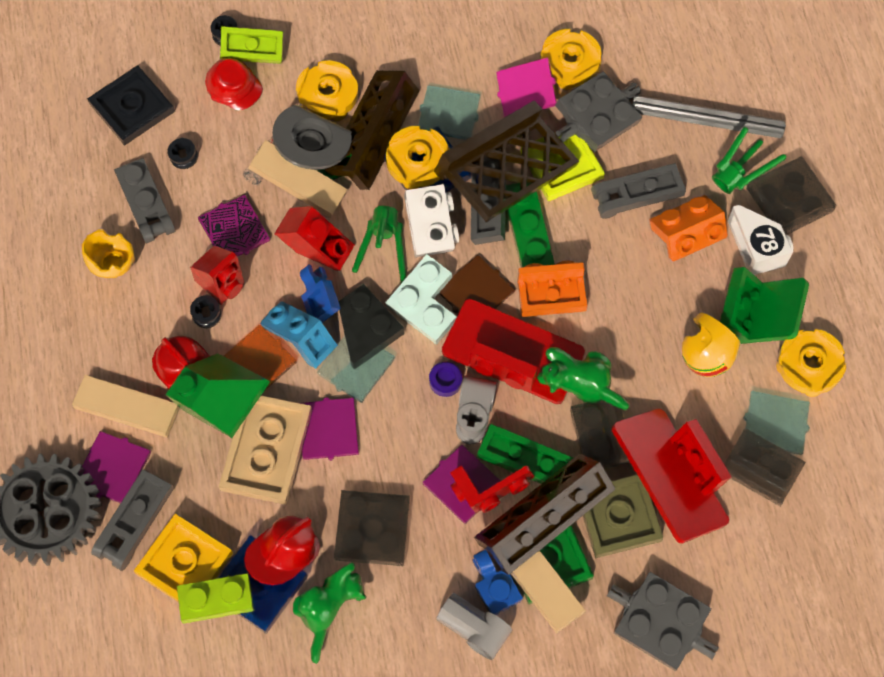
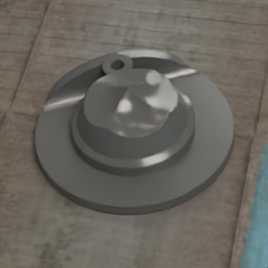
(310, 139)

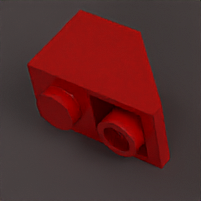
(314, 237)
(219, 274)

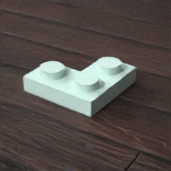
(416, 301)

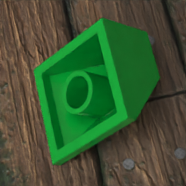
(217, 392)

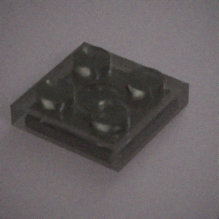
(791, 195)
(372, 528)

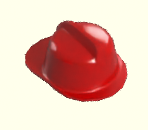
(174, 355)
(282, 551)

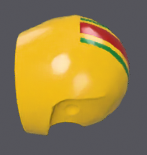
(710, 350)

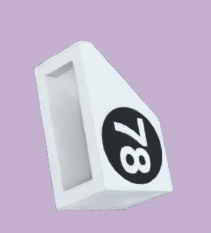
(759, 240)

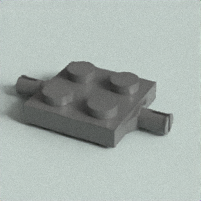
(598, 111)
(662, 621)

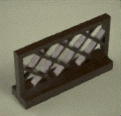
(497, 137)

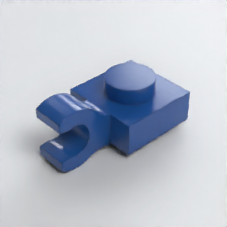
(320, 296)
(496, 588)

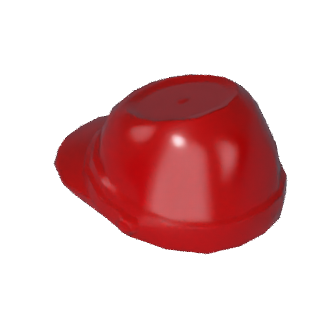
(233, 84)

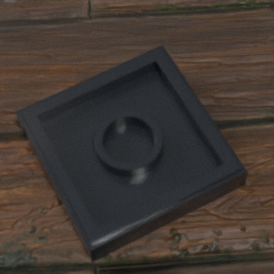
(131, 105)

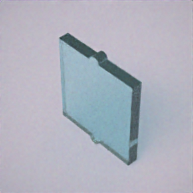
(450, 111)
(356, 382)
(778, 420)

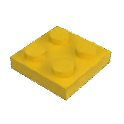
(182, 557)

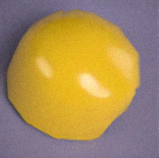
(107, 254)

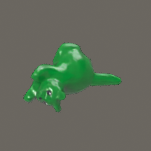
(585, 379)
(321, 604)

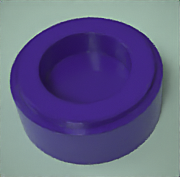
(445, 379)

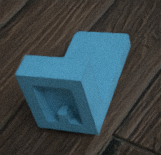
(302, 330)

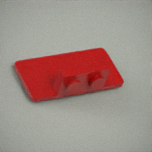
(505, 348)
(677, 471)

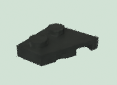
(367, 325)

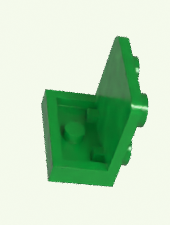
(763, 310)

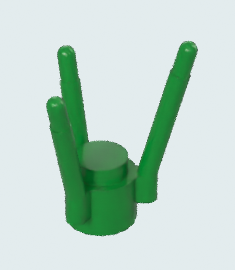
(731, 174)
(383, 226)

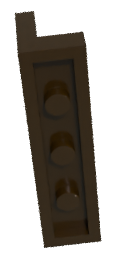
(380, 125)
(546, 513)

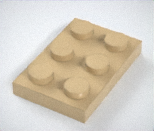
(266, 450)

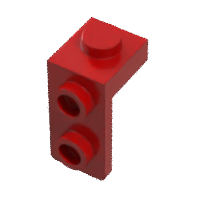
(489, 499)

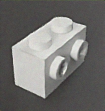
(430, 220)

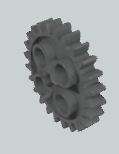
(75, 504)

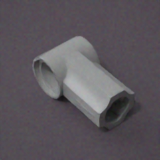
(482, 630)

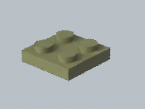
(623, 519)

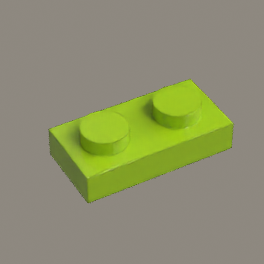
(251, 45)
(215, 598)

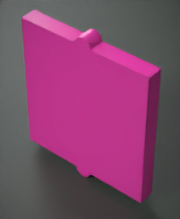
(525, 84)

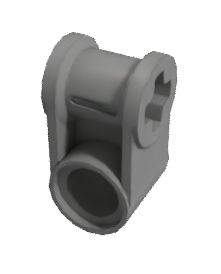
(474, 405)

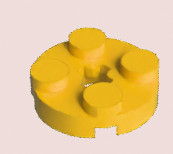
(572, 73)
(343, 84)
(399, 156)
(810, 379)

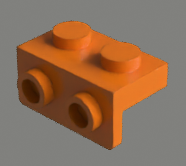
(690, 227)
(551, 288)

